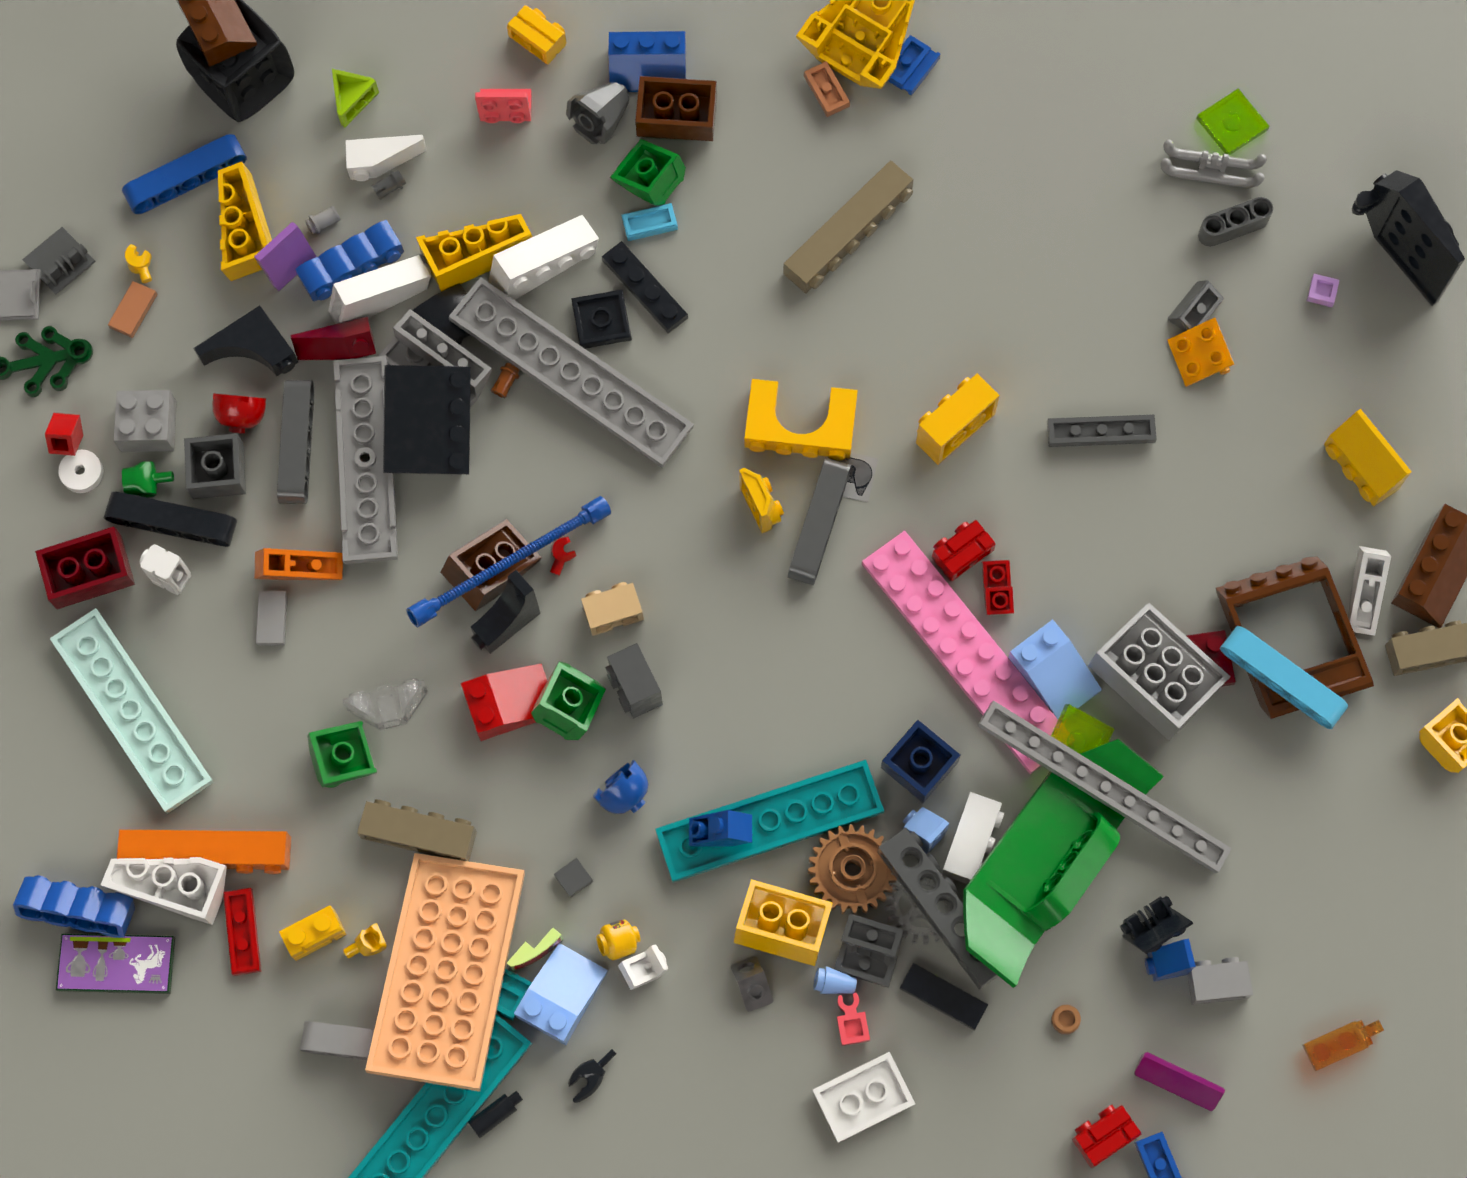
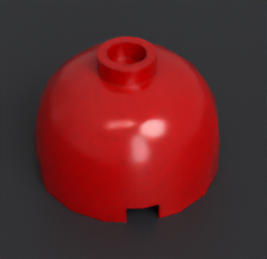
(238, 411)

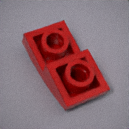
(997, 587)

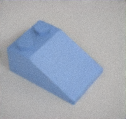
(1054, 669)
(560, 993)

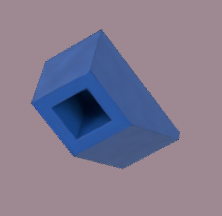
(720, 829)

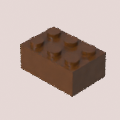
(676, 108)

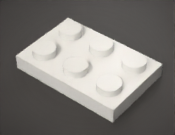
(863, 1097)

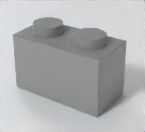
(1220, 981)

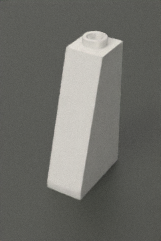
(378, 289)

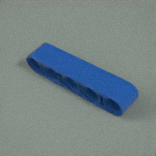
(182, 174)

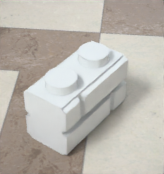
(165, 569)

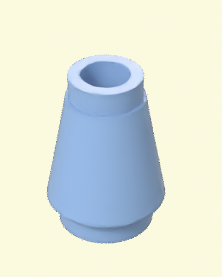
(833, 981)

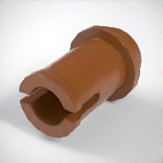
(505, 380)

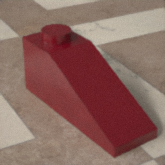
(336, 342)

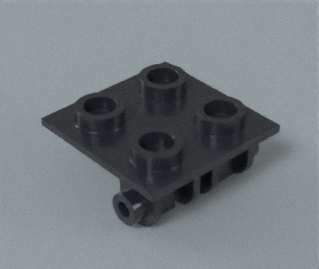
(1160, 927)

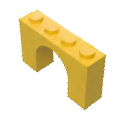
(830, 440)

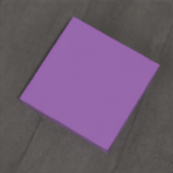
(284, 255)

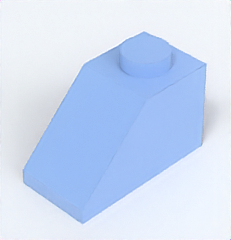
(927, 826)

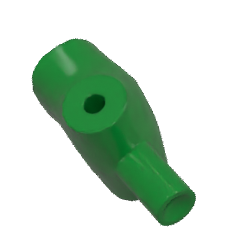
(143, 479)

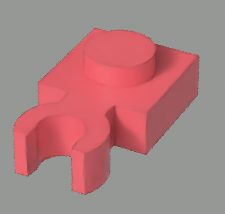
(852, 1025)

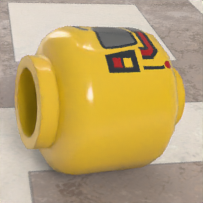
(618, 939)

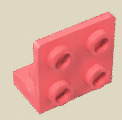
(504, 105)

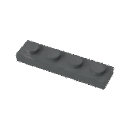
(1101, 430)

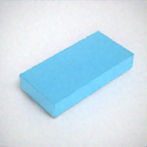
(649, 222)

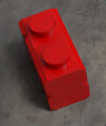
(963, 549)
(1105, 1136)

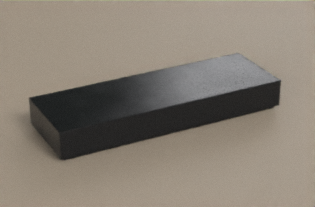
(943, 996)

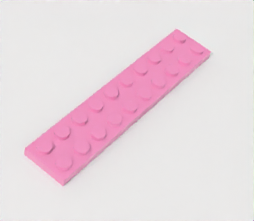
(955, 635)

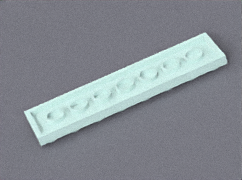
(131, 711)

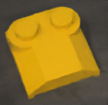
(758, 497)
(1447, 737)

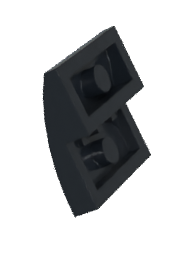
(439, 307)

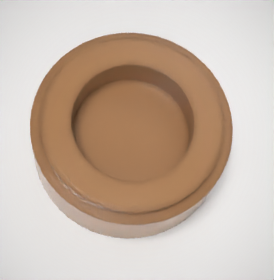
(1065, 1019)

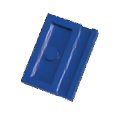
(913, 65)

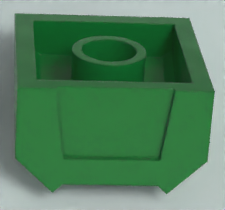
(650, 172)
(568, 702)

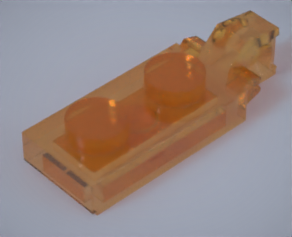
(1341, 1043)

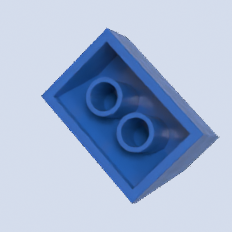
(646, 55)

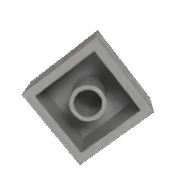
(145, 420)

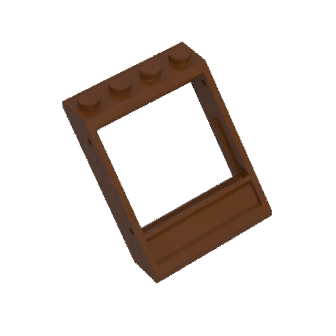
(1339, 675)

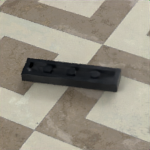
(644, 287)

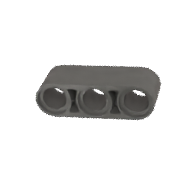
(1243, 213)

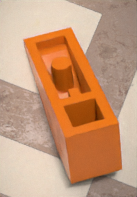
(297, 565)

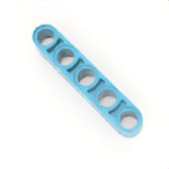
(1284, 677)

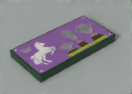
(115, 963)

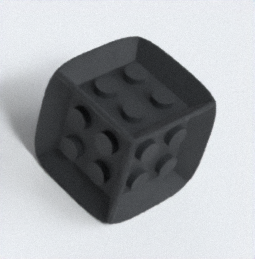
(243, 81)

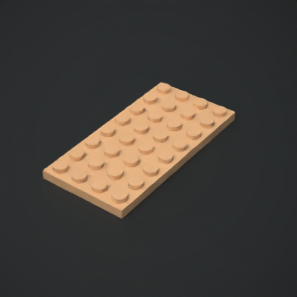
(446, 972)

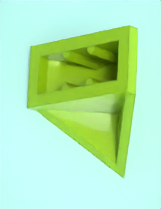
(352, 94)

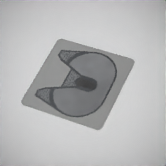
(860, 477)

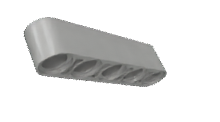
(336, 1040)

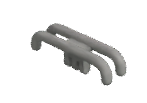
(1212, 167)

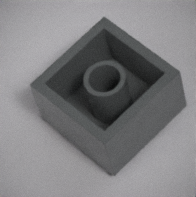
(215, 466)
(636, 683)

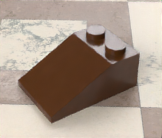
(483, 553)

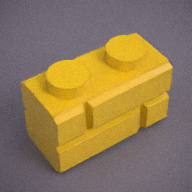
(537, 34)
(312, 933)

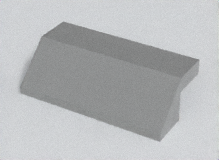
(424, 345)

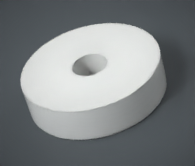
(84, 482)

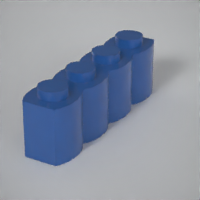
(351, 258)
(75, 907)

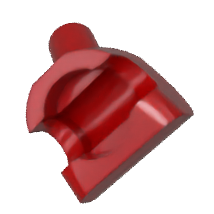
(560, 555)

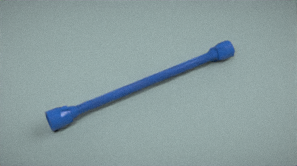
(426, 610)

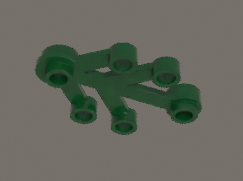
(47, 359)

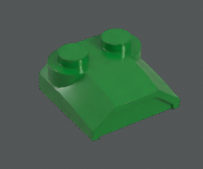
(340, 754)

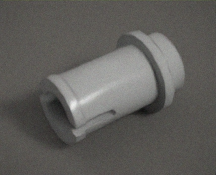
(322, 220)

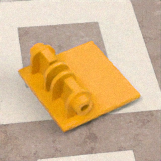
(1201, 352)

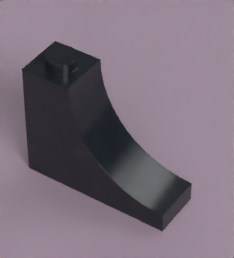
(252, 338)
(508, 614)

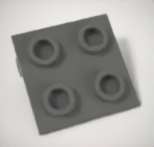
(59, 260)

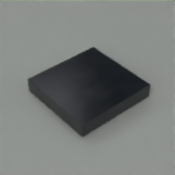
(601, 319)

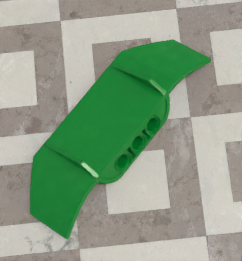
(1045, 863)

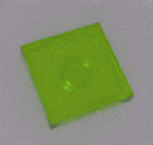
(1232, 122)
(1080, 730)

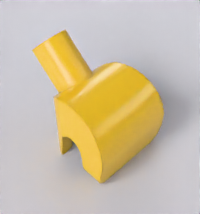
(138, 264)
(367, 943)

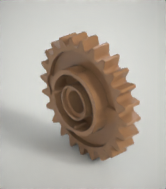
(836, 884)

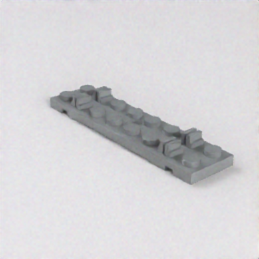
(365, 491)

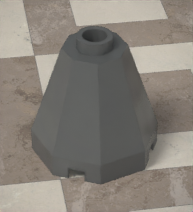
(598, 111)

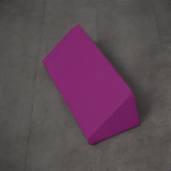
(1179, 1081)

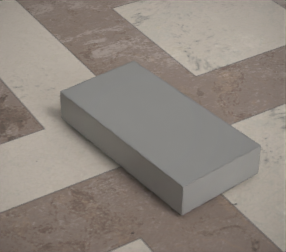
(271, 618)

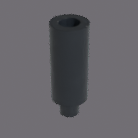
(495, 1113)

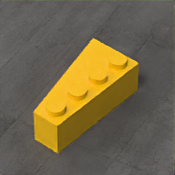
(241, 222)
(470, 252)

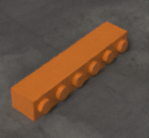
(234, 849)

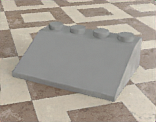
(1158, 671)

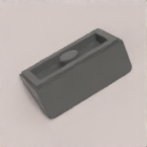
(1196, 306)

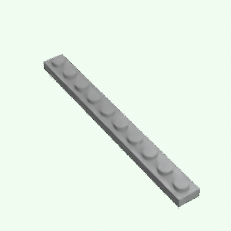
(1104, 787)

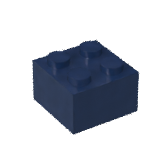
(920, 761)

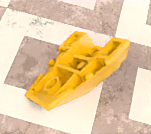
(859, 37)

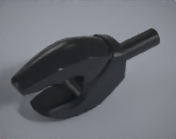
(593, 1073)

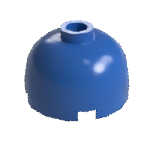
(624, 790)

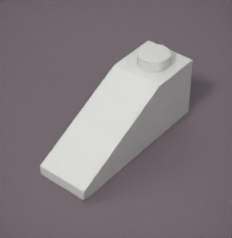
(379, 155)
(1368, 589)

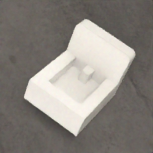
(643, 967)

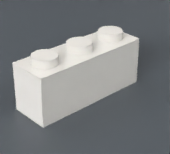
(973, 837)

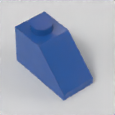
(1170, 961)

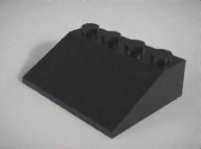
(426, 419)

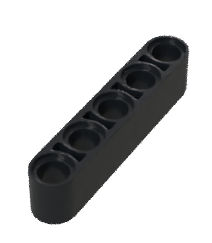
(170, 519)

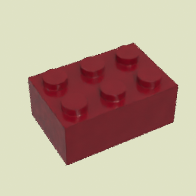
(85, 568)

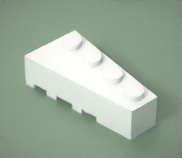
(542, 257)

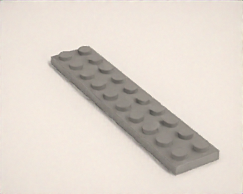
(571, 372)

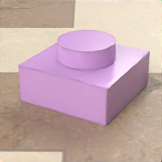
(1322, 290)

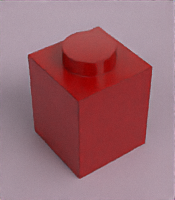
(64, 434)

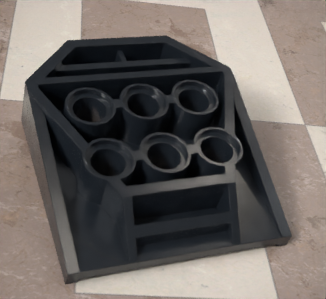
(1412, 231)

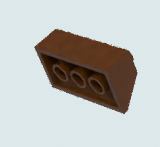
(217, 28)
(1436, 569)

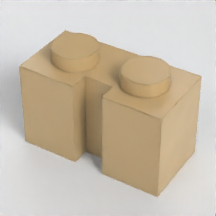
(612, 608)

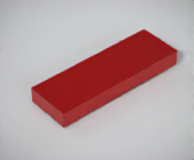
(242, 932)

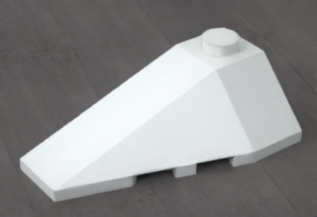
(179, 885)

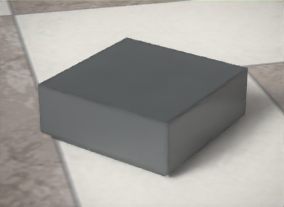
(573, 877)

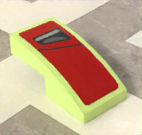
(528, 955)

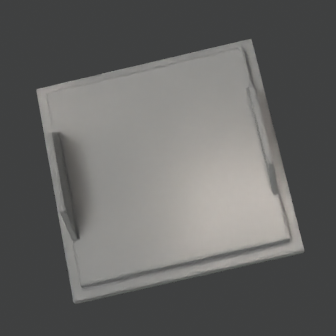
(19, 294)

